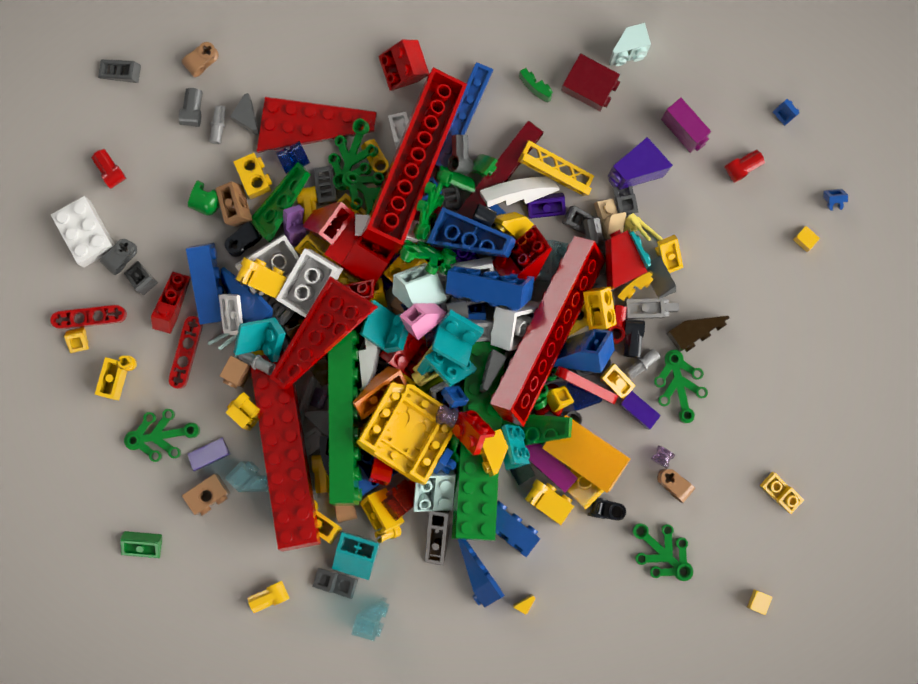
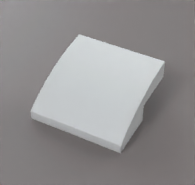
(230, 313)

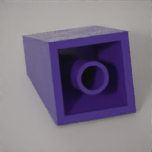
(639, 166)

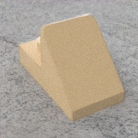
(610, 219)

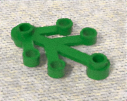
(351, 157)
(370, 194)
(434, 201)
(446, 256)
(679, 383)
(158, 435)
(665, 553)

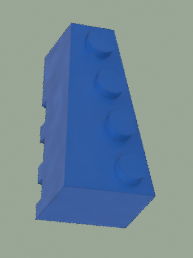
(467, 235)
(205, 281)
(489, 287)
(514, 532)

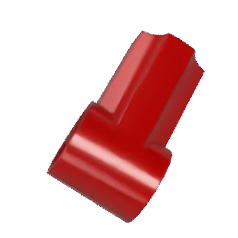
(741, 167)
(109, 170)
(620, 314)

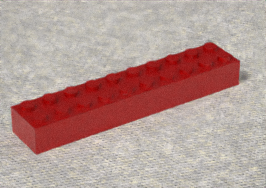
(414, 160)
(547, 331)
(285, 463)

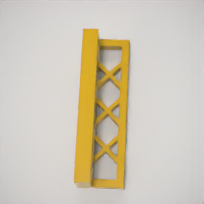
(554, 172)

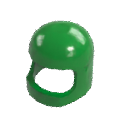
(202, 201)

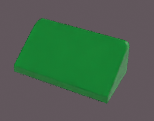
(460, 181)
(141, 544)

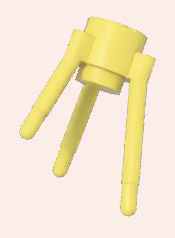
(634, 223)
(420, 379)

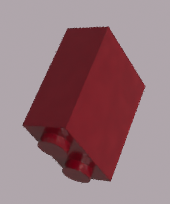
(591, 82)

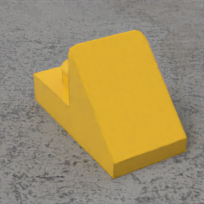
(670, 253)
(617, 381)

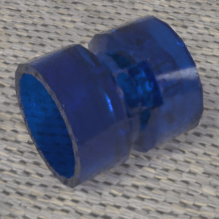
(290, 157)

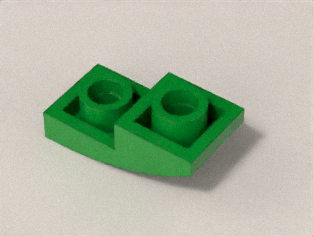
(539, 89)
(484, 165)

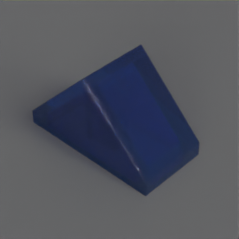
(581, 397)

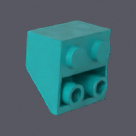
(355, 555)

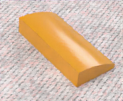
(589, 456)

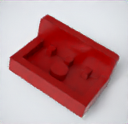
(472, 431)

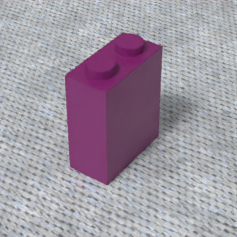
(686, 125)

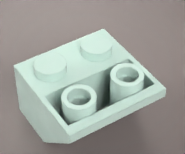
(631, 46)
(418, 286)
(436, 493)

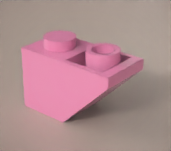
(422, 318)

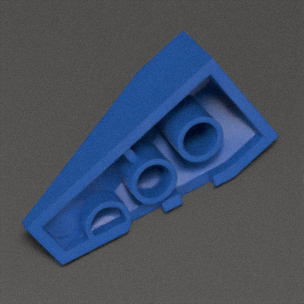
(252, 305)
(482, 582)

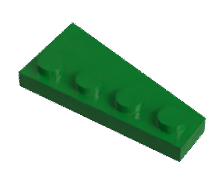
(270, 213)
(544, 428)

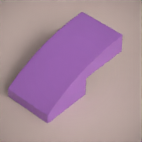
(294, 224)

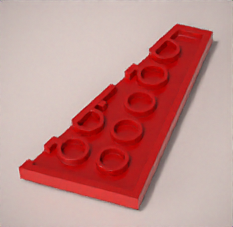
(294, 121)
(325, 325)

